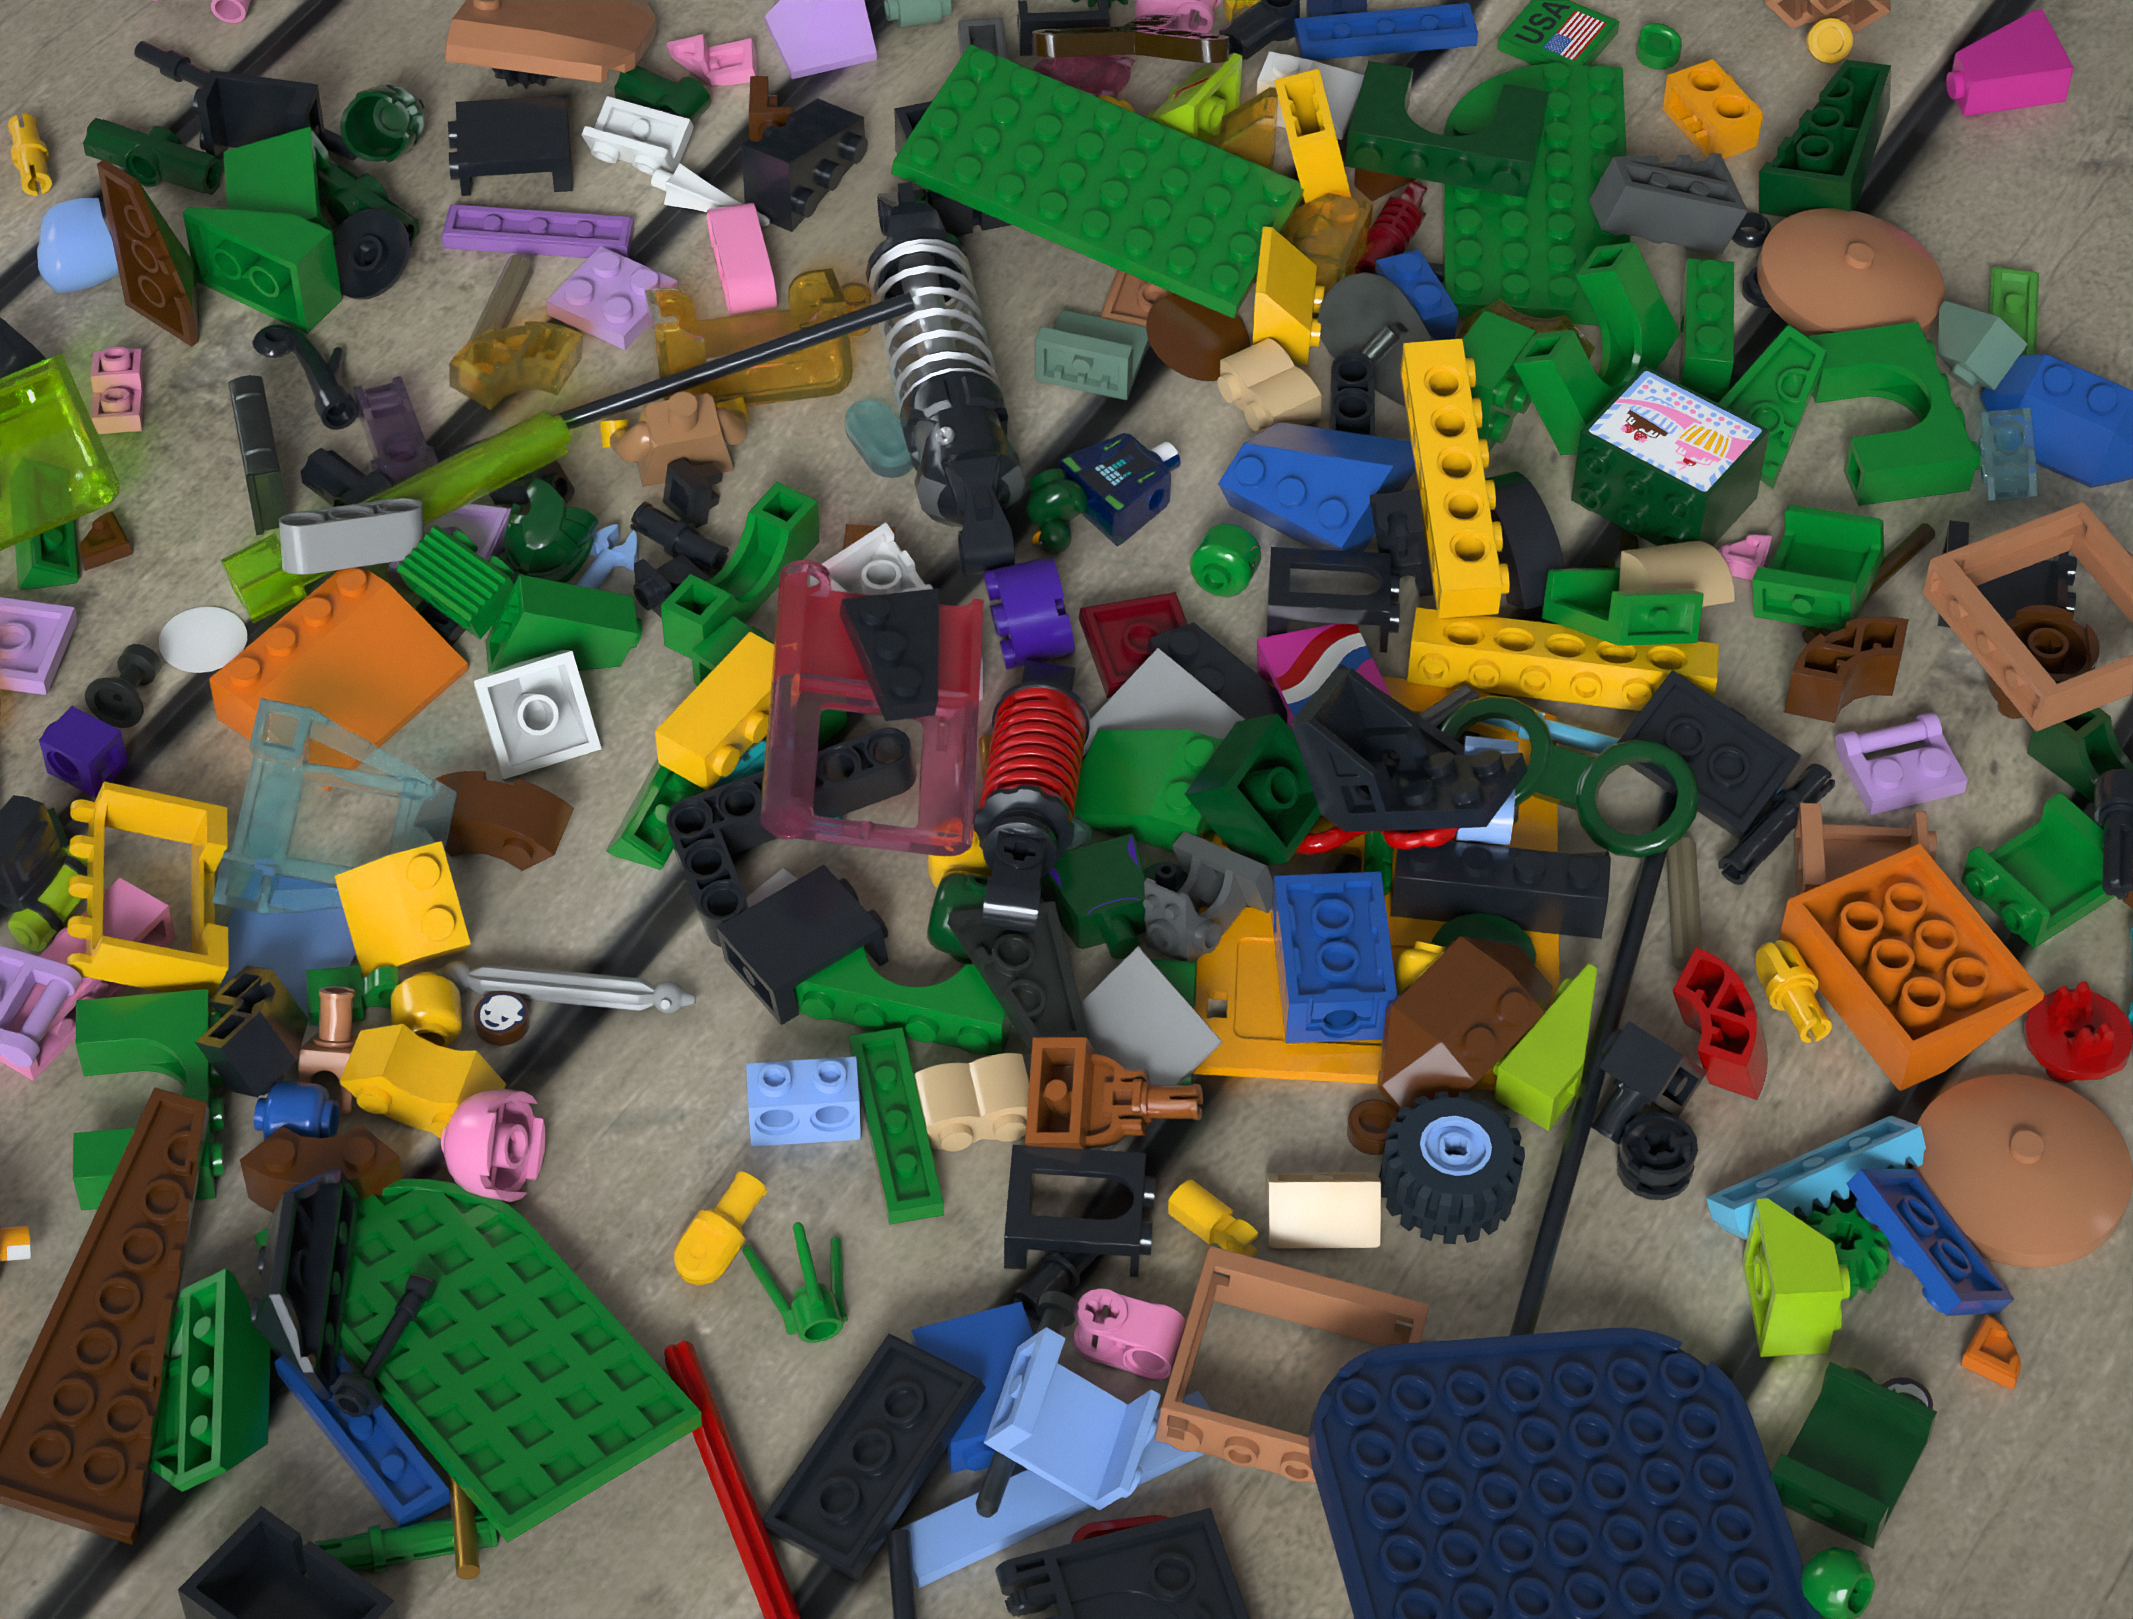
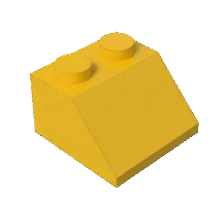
(1286, 298)
(403, 909)

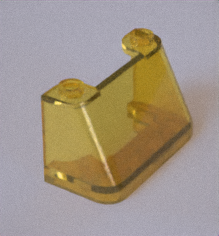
(805, 374)

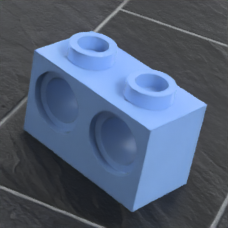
(803, 1101)

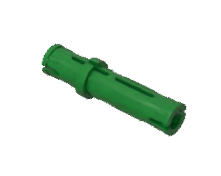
(403, 1544)

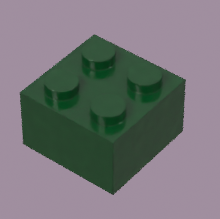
(1257, 791)

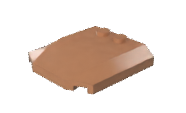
(552, 36)

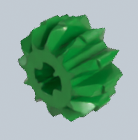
(1856, 1245)

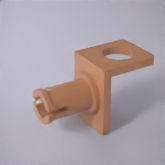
(333, 1043)

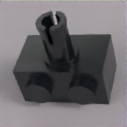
(1644, 1073)

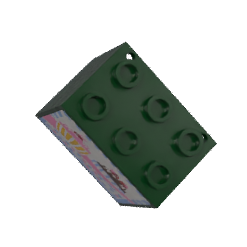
(1668, 462)

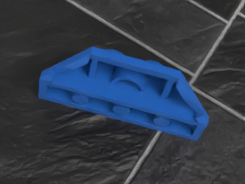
(2077, 418)

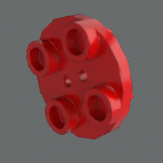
(2097, 1030)

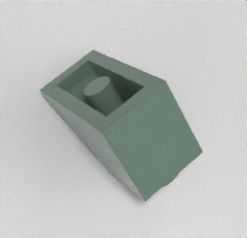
(1976, 345)

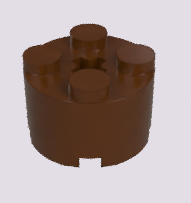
(2055, 642)

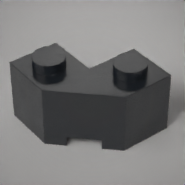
(256, 1034)

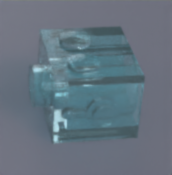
(2008, 454)

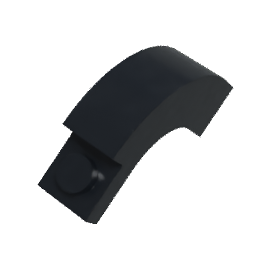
(1528, 539)

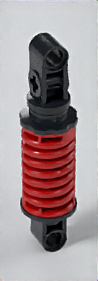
(1030, 790)

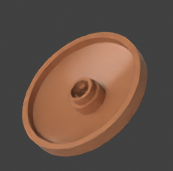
(1847, 273)
(2026, 1168)

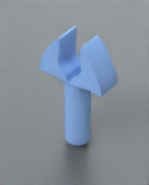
(607, 559)

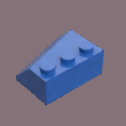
(1316, 482)

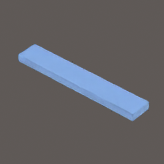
(1029, 1505)

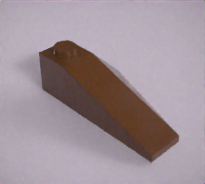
(151, 261)

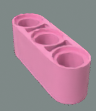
(741, 258)

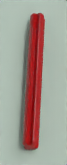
(732, 1487)

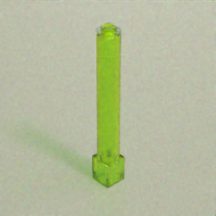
(443, 488)

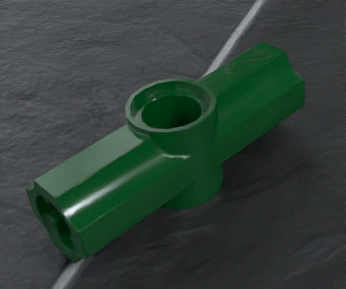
(153, 156)
(349, 194)

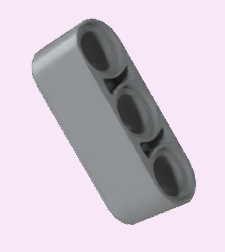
(350, 535)

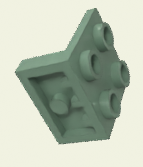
(1090, 354)

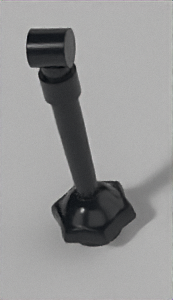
(356, 1392)

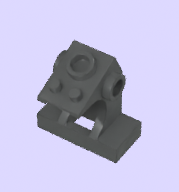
(1215, 880)

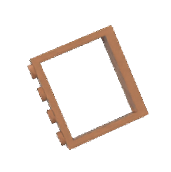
(1954, 594)
(1287, 1296)

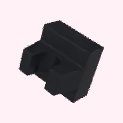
(690, 490)

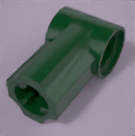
(684, 99)

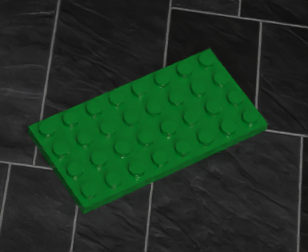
(1098, 179)

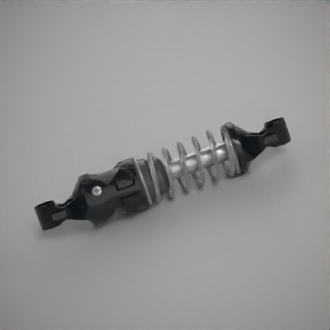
(950, 409)

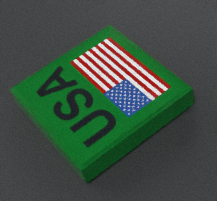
(1558, 33)

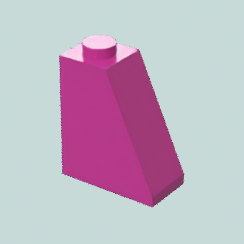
(2011, 68)

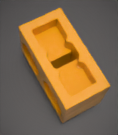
(1712, 110)

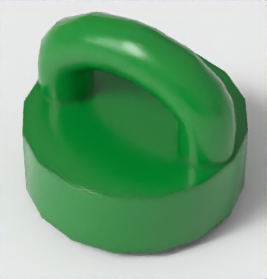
(1658, 46)

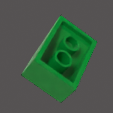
(266, 262)
(1139, 784)

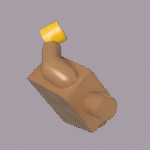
(676, 430)

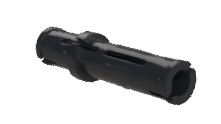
(1775, 824)

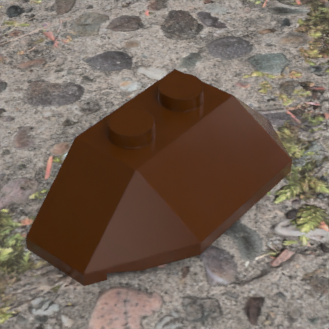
(1458, 1019)

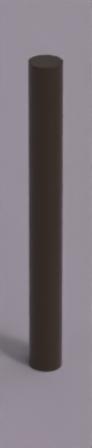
(1889, 567)

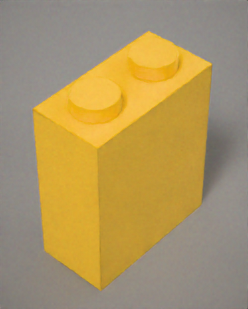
(1312, 135)

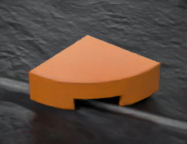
(1993, 1354)

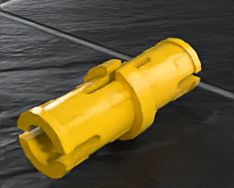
(29, 154)

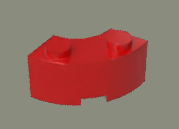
(1720, 1008)

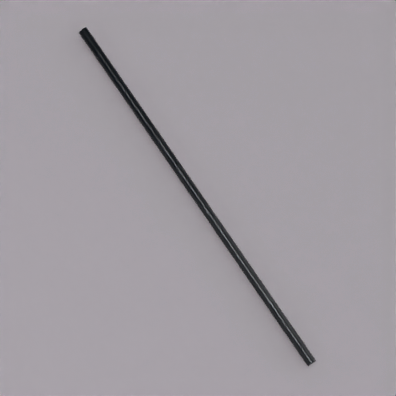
(1591, 1085)

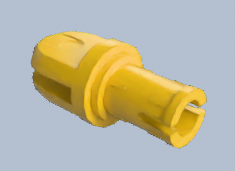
(1792, 988)
(717, 1233)

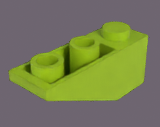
(1547, 1065)

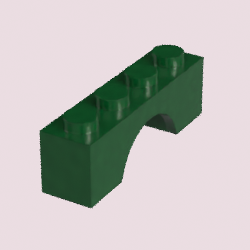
(2079, 750)

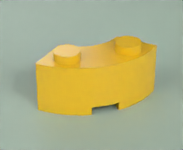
(412, 1078)

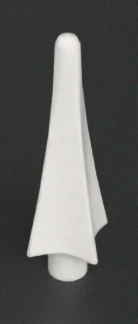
(692, 192)

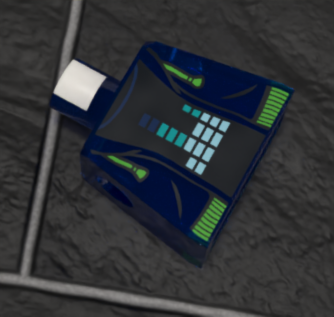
(1123, 483)

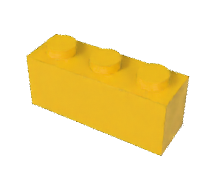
(720, 716)

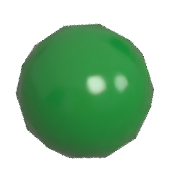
(1837, 1583)

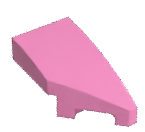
(719, 64)

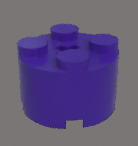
(1029, 612)

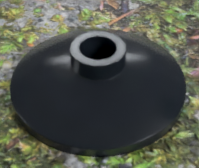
(359, 242)

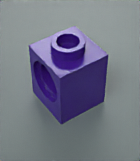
(83, 751)

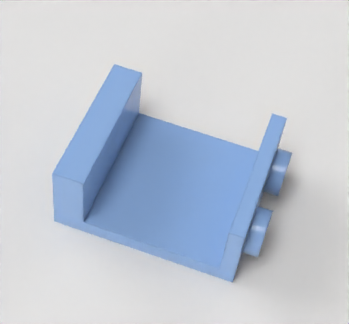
(1070, 1426)

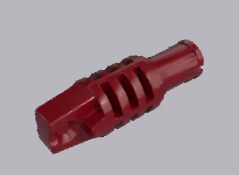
(1393, 228)

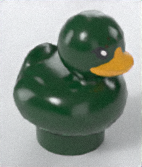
(1051, 505)

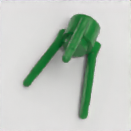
(815, 1310)

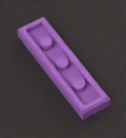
(535, 231)

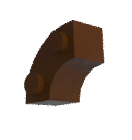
(1846, 667)
(504, 820)
(292, 1159)

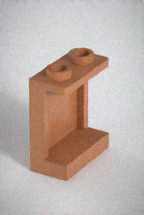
(1833, 851)

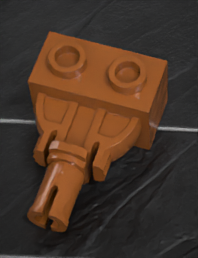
(1094, 1100)

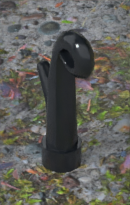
(332, 399)

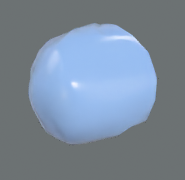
(75, 247)

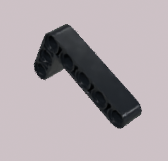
(727, 833)

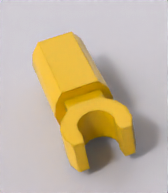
(1211, 1219)

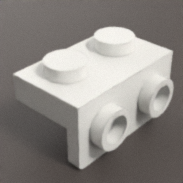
(638, 136)

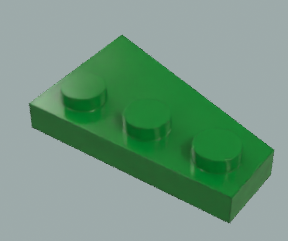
(1777, 393)

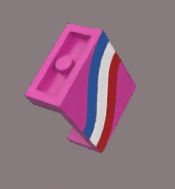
(1306, 658)

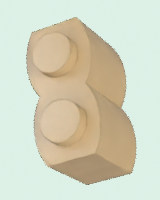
(1269, 387)
(974, 1101)

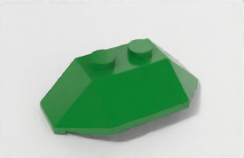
(213, 1385)

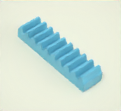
(1819, 1173)

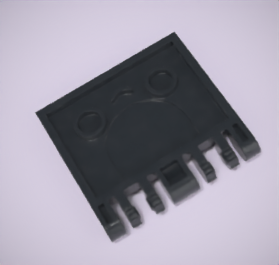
(1136, 1573)

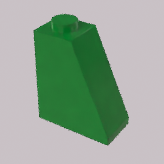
(557, 616)

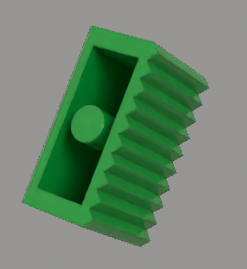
(457, 579)

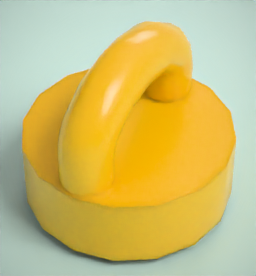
(1829, 40)

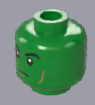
(1227, 557)

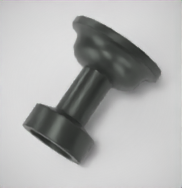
(115, 698)

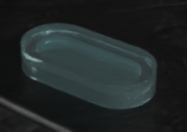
(878, 438)

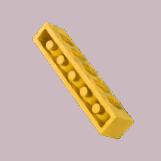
(1459, 585)
(1549, 661)

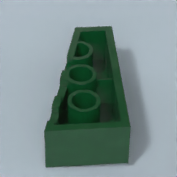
(1832, 147)

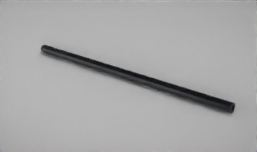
(733, 363)

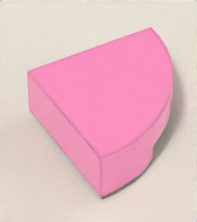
(1747, 555)

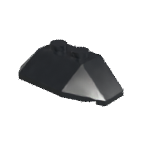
(307, 1277)

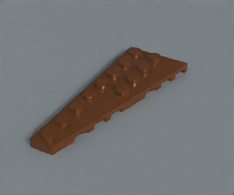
(94, 1383)

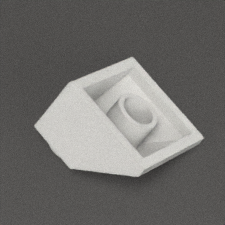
(1339, 84)
(537, 713)

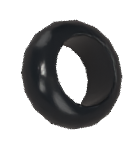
(1752, 240)

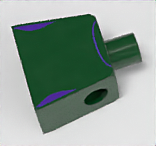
(1100, 895)

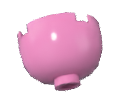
(494, 1144)

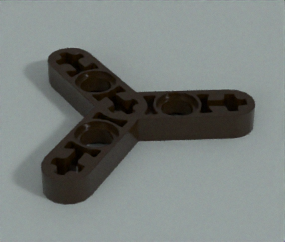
(1143, 36)

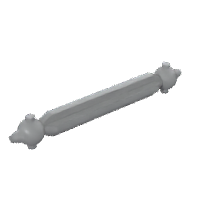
(568, 987)

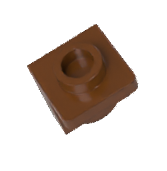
(764, 108)

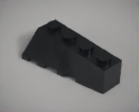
(1522, 885)

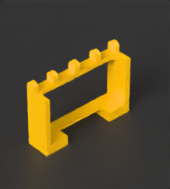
(141, 963)

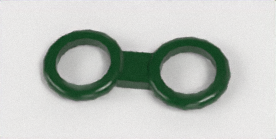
(1575, 778)

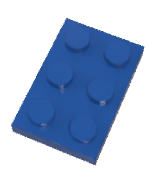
(1928, 1242)

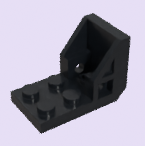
(1360, 787)

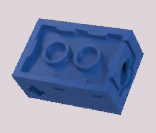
(1332, 956)

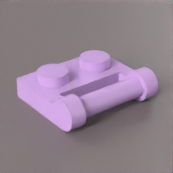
(1905, 776)
(17, 977)

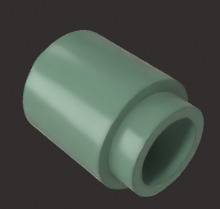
(916, 12)

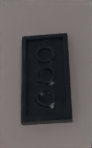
(873, 1456)

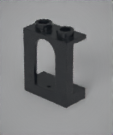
(1372, 609)
(1117, 1236)

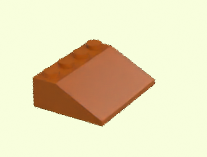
(346, 653)
(1908, 964)

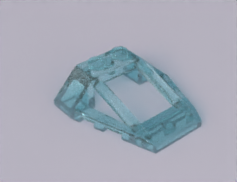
(272, 803)

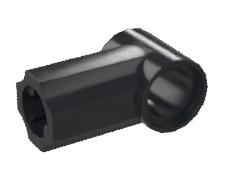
(1261, 25)
(339, 480)

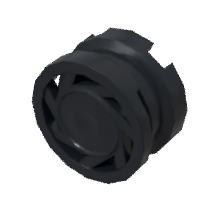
(1657, 1153)

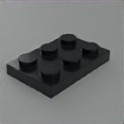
(1731, 757)

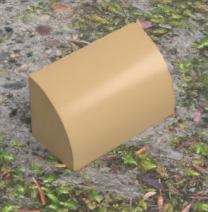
(1678, 566)

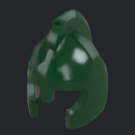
(382, 123)
(548, 540)

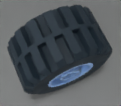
(1451, 1167)

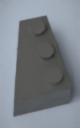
(1670, 201)

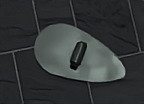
(1374, 319)

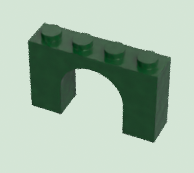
(1490, 160)

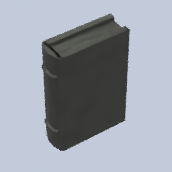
(258, 452)

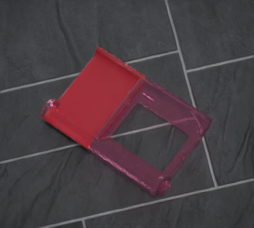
(821, 671)

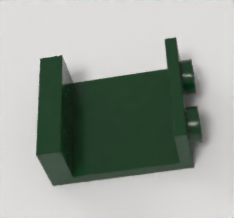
(1854, 1454)

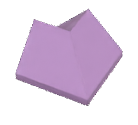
(821, 35)

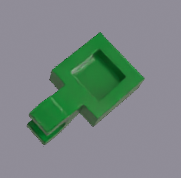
(370, 991)

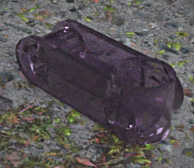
(393, 431)

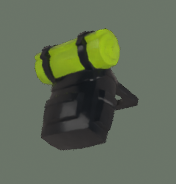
(35, 873)

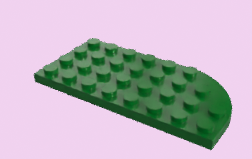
(1536, 244)
(510, 1363)

